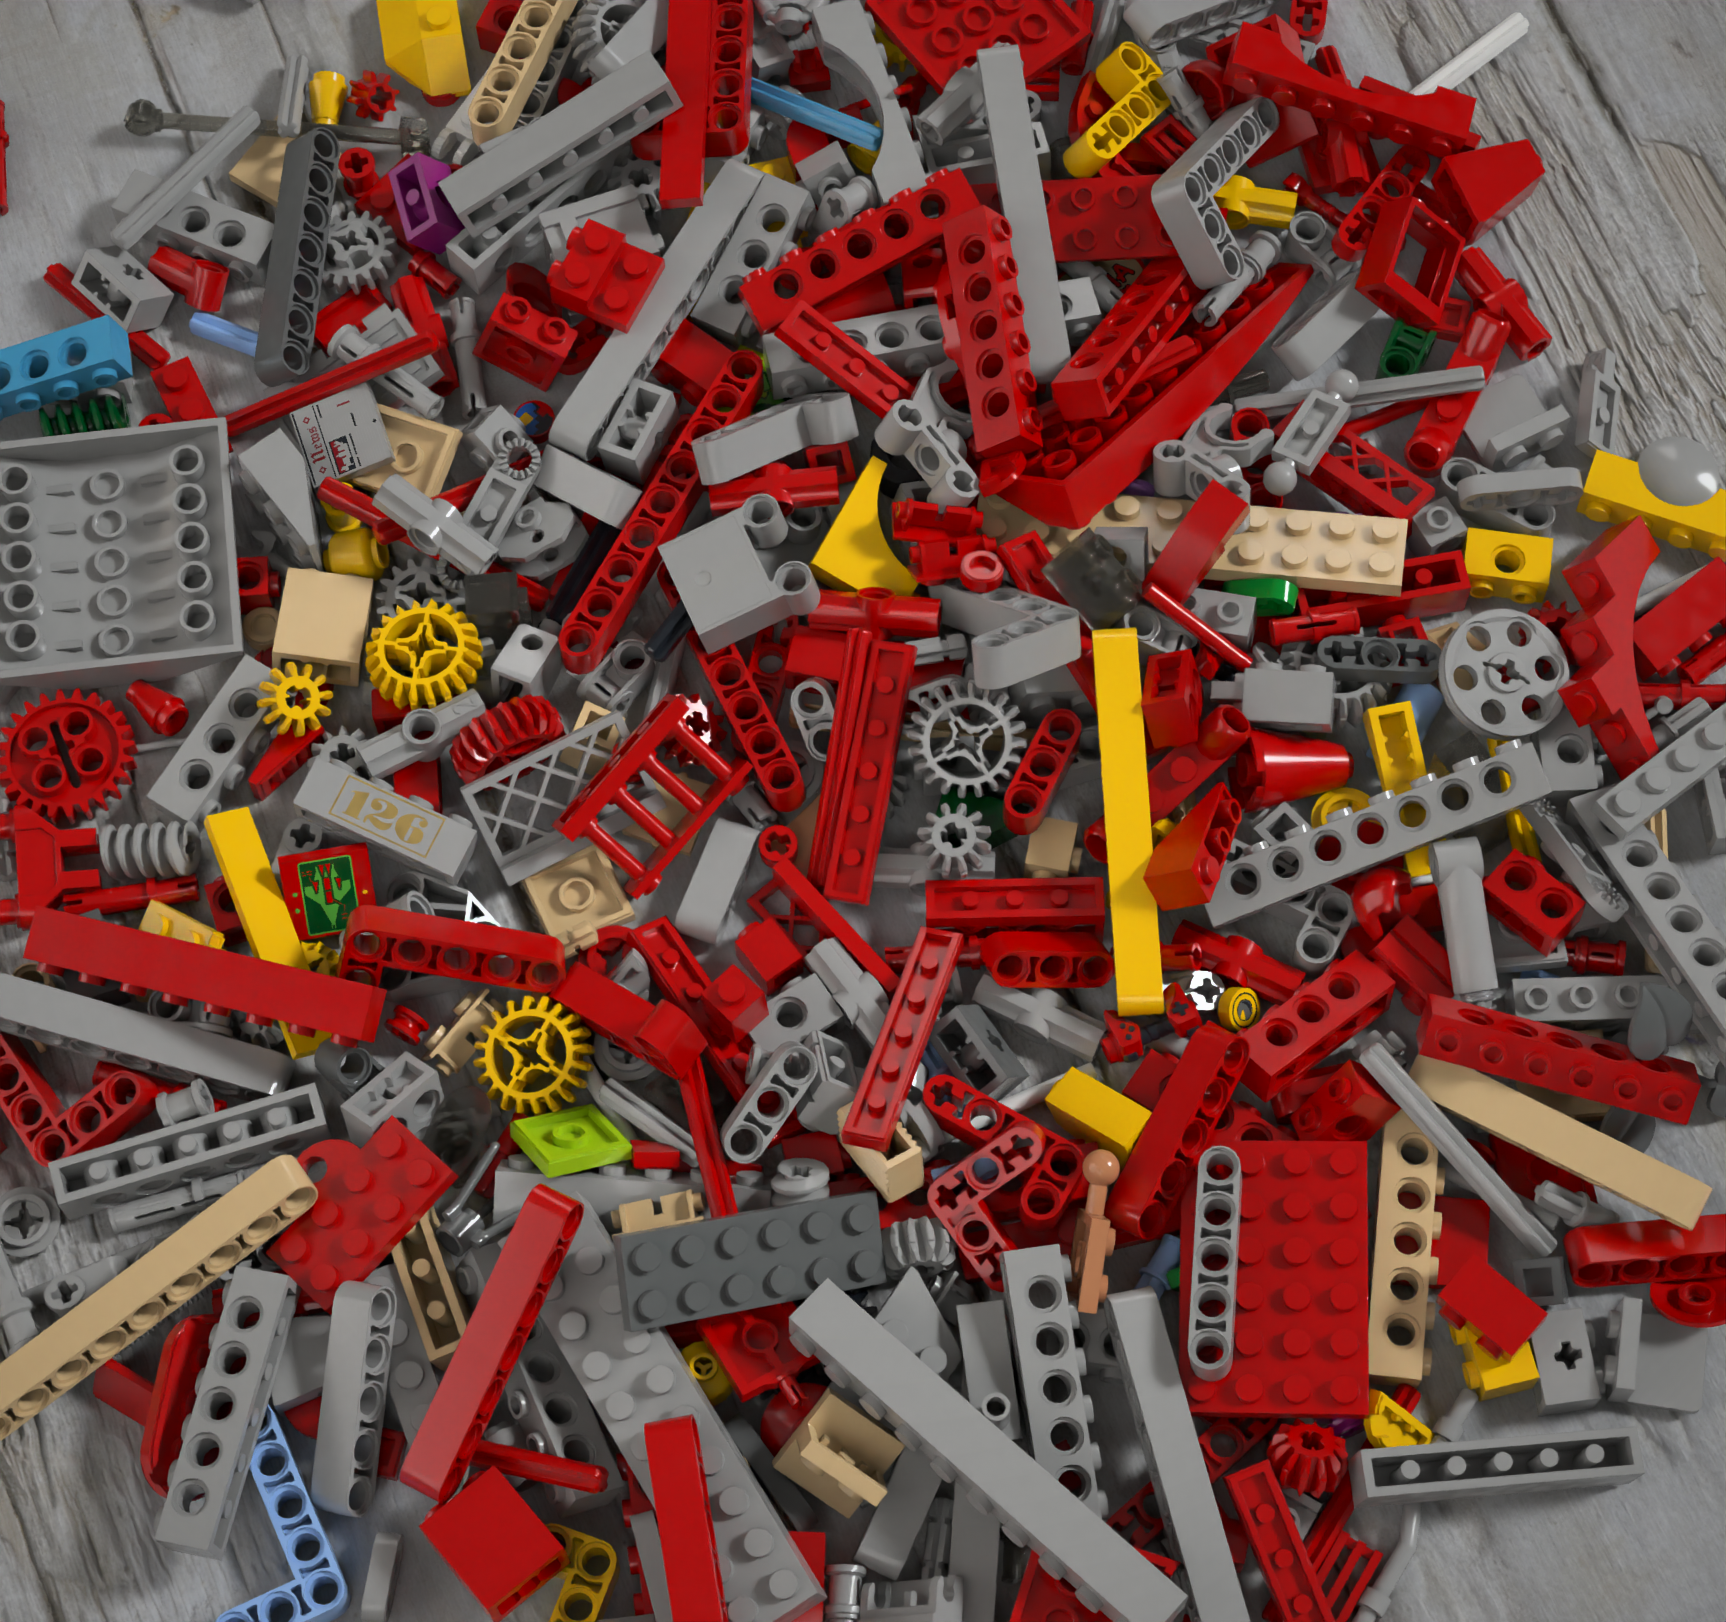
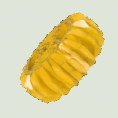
(441, 669)
(542, 1041)

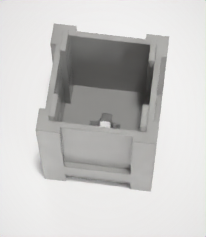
(616, 209)

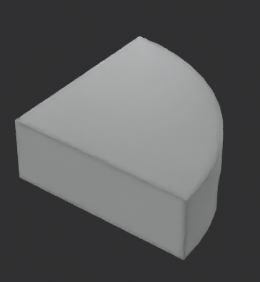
(633, 974)

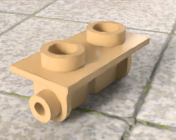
(449, 1043)
(676, 1209)

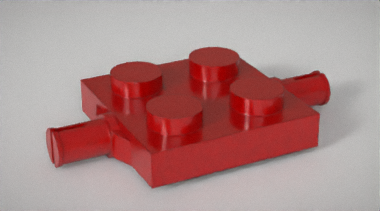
(757, 1351)

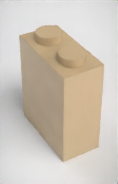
(324, 624)

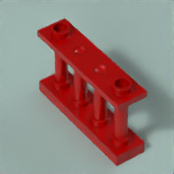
(639, 754)

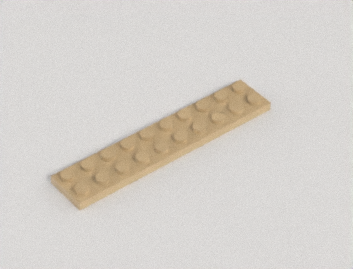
(1281, 543)

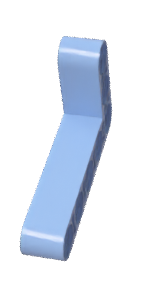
(292, 1535)

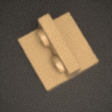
(839, 1454)

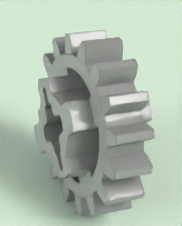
(355, 253)
(419, 585)

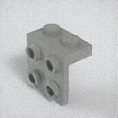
(1513, 424)
(1654, 1360)

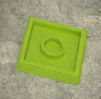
(570, 1140)

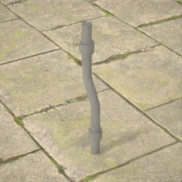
(1376, 1599)

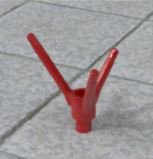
(910, 93)

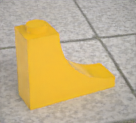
(854, 547)

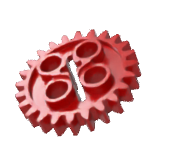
(104, 741)

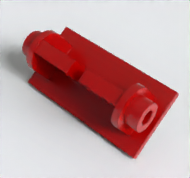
(920, 522)
(937, 564)

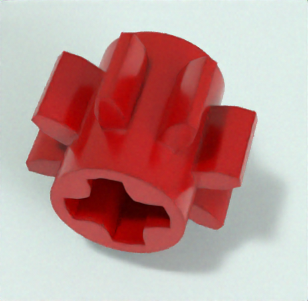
(372, 95)

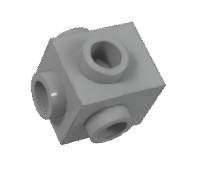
(490, 432)

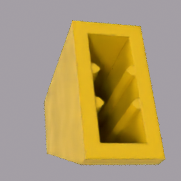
(1097, 1114)

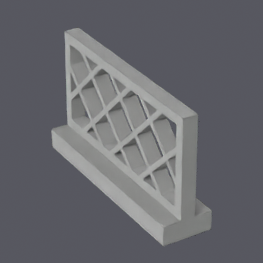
(550, 845)

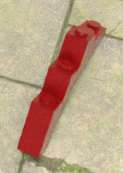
(1601, 640)

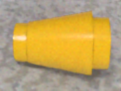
(327, 97)

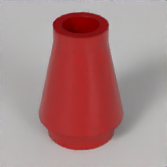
(161, 710)

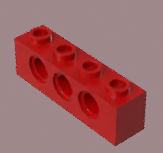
(1314, 1023)
(1241, 1118)

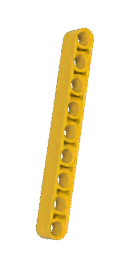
(1127, 821)

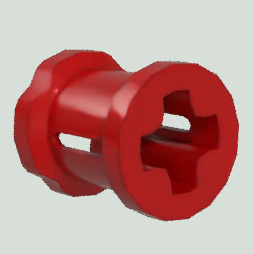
(358, 169)

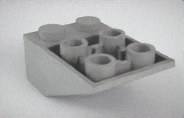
(283, 489)

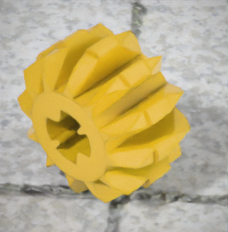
(294, 683)

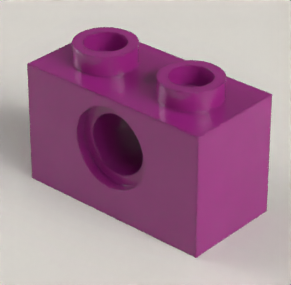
(422, 205)

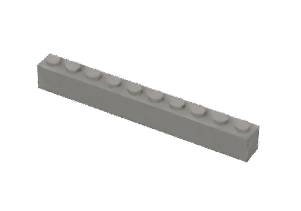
(981, 1460)

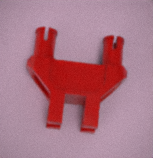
(41, 864)

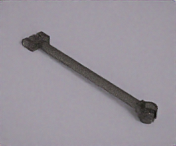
(413, 135)

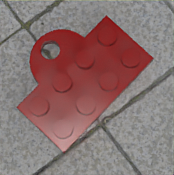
(360, 1209)

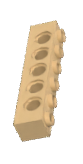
(1389, 1362)

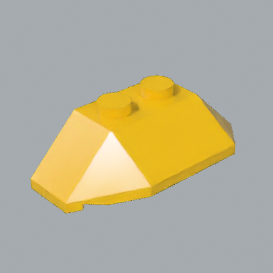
(425, 44)

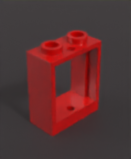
(1377, 281)

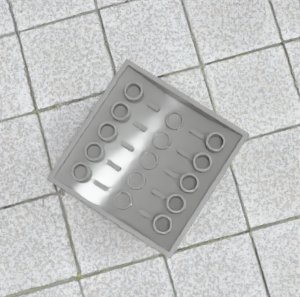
(117, 556)

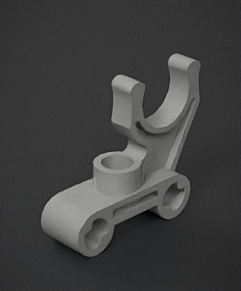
(932, 439)
(1203, 456)

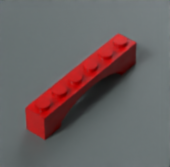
(1267, 68)

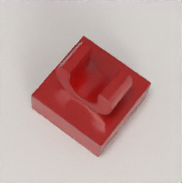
(808, 71)

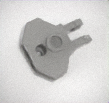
(541, 533)

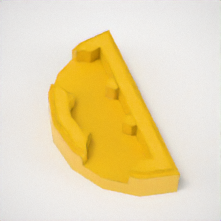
(1392, 1425)

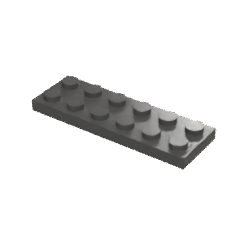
(748, 1259)

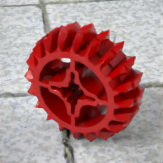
(505, 736)

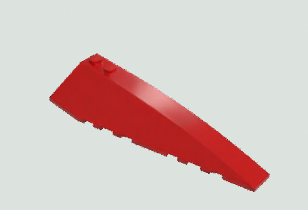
(1097, 458)

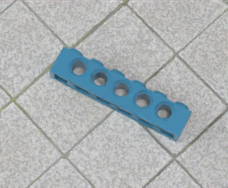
(63, 365)

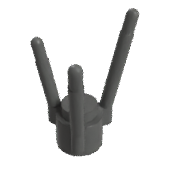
(466, 1227)

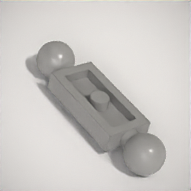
(1310, 432)

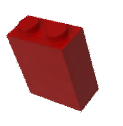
(494, 1543)

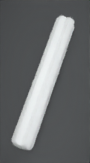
(1475, 55)

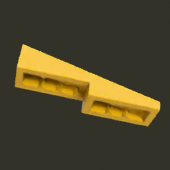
(1398, 762)

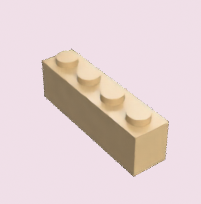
(432, 1290)

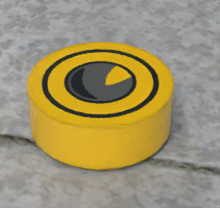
(1238, 1009)

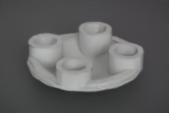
(1679, 471)

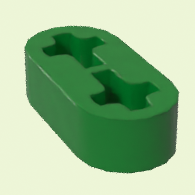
(1272, 595)

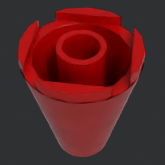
(1286, 768)

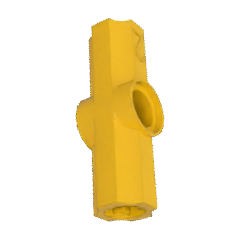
(1255, 204)

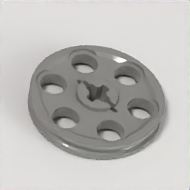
(1487, 681)

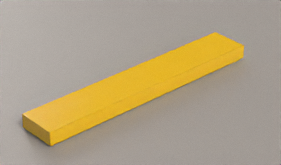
(259, 904)

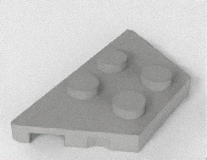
(919, 1326)

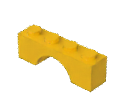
(1618, 494)

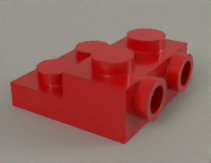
(604, 276)
(525, 341)

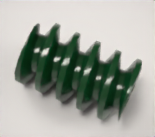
(91, 420)

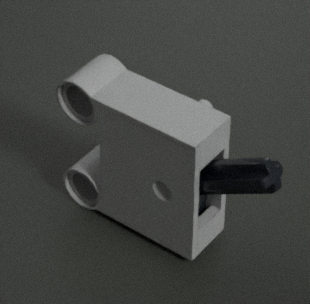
(725, 583)

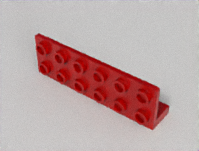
(1096, 218)

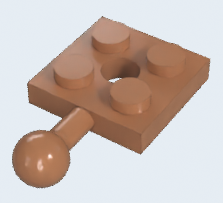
(1092, 1235)

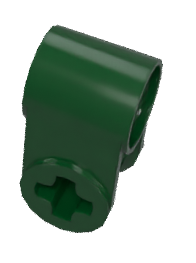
(1405, 350)

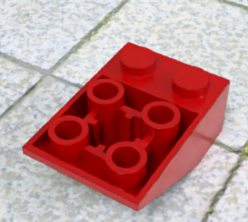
(1295, 124)

